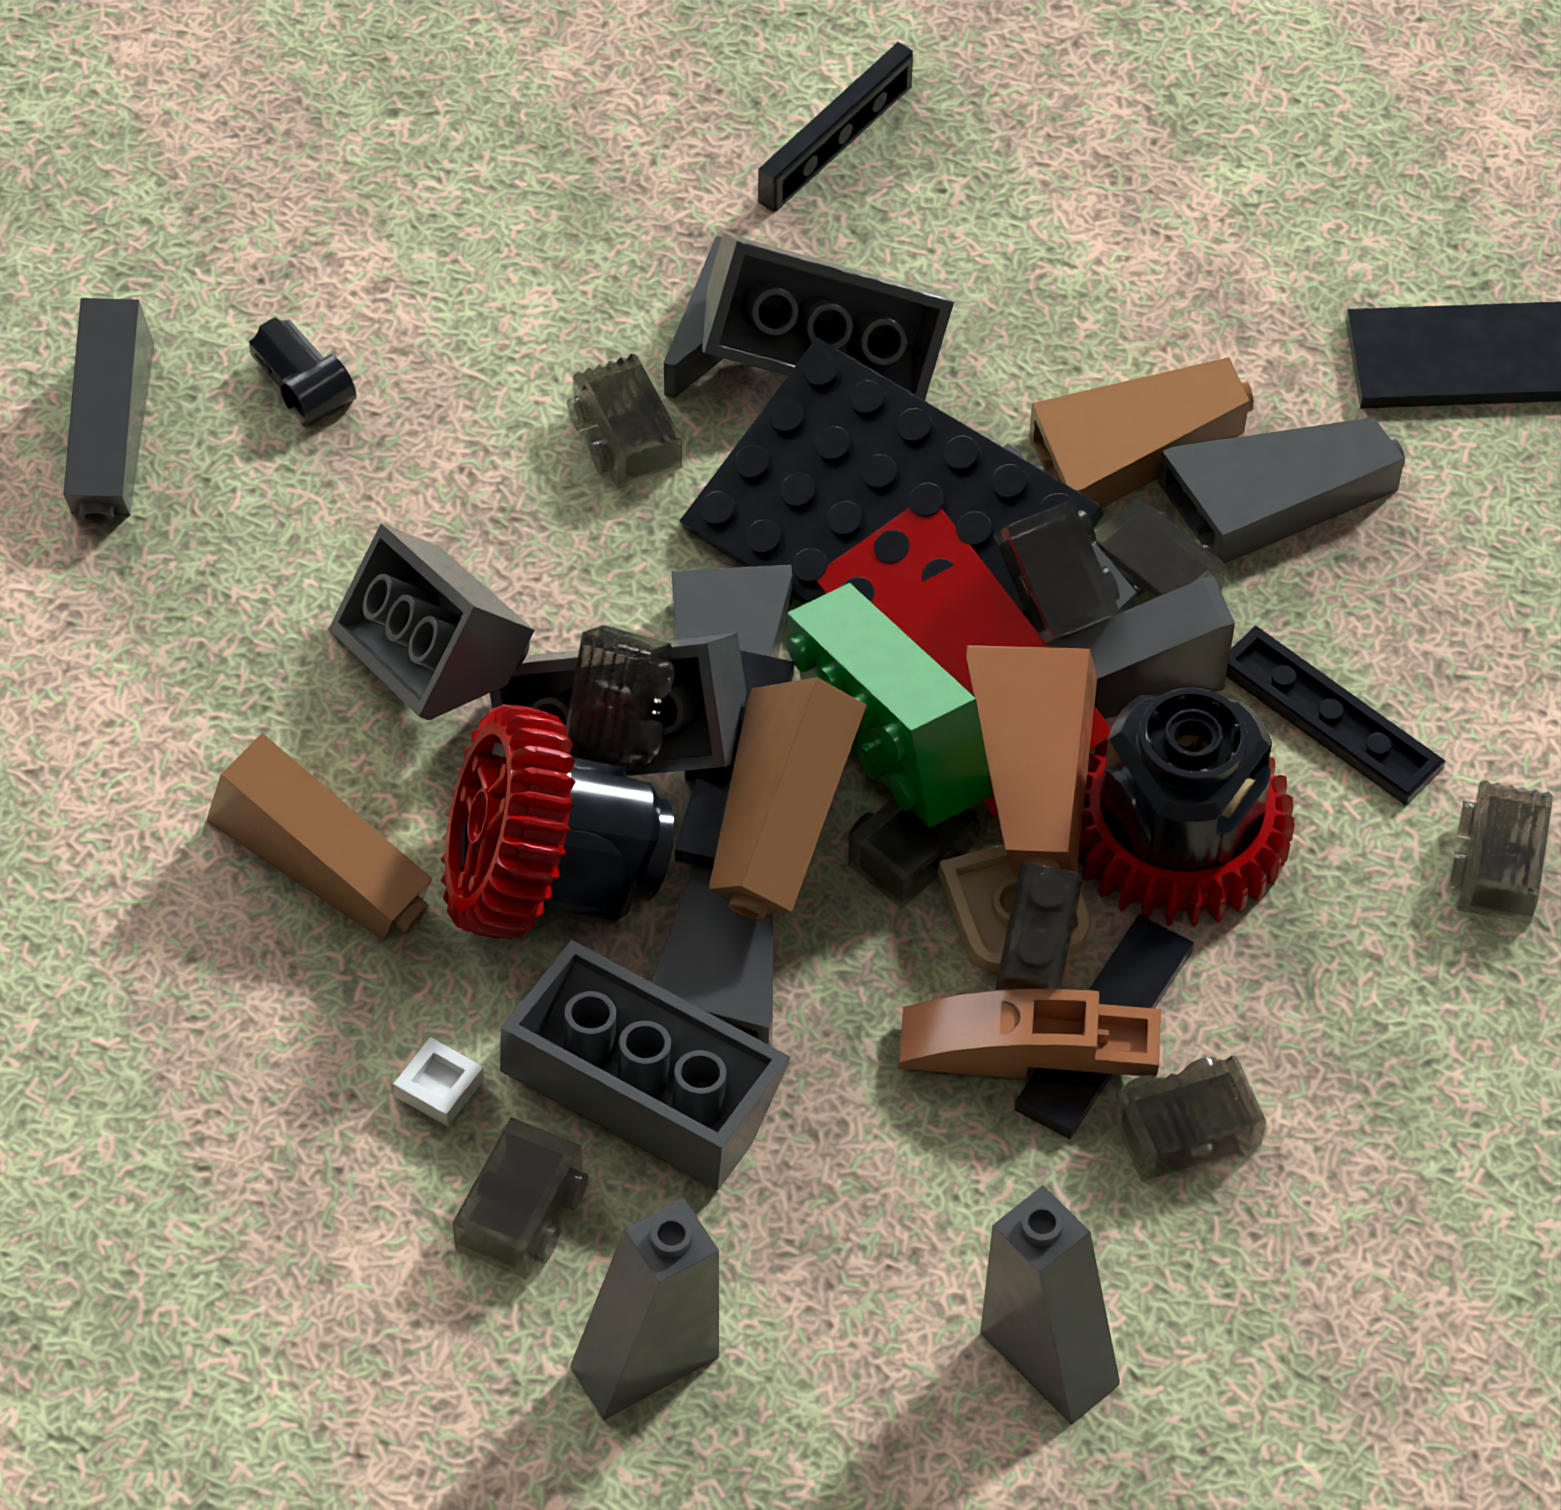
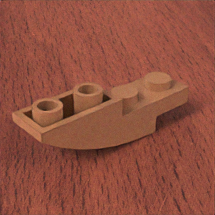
(1026, 1028)

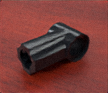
(304, 376)

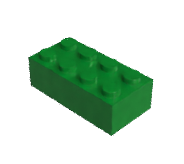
(917, 722)

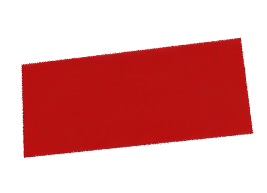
(948, 609)

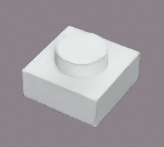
(438, 1081)

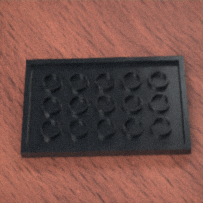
(845, 457)

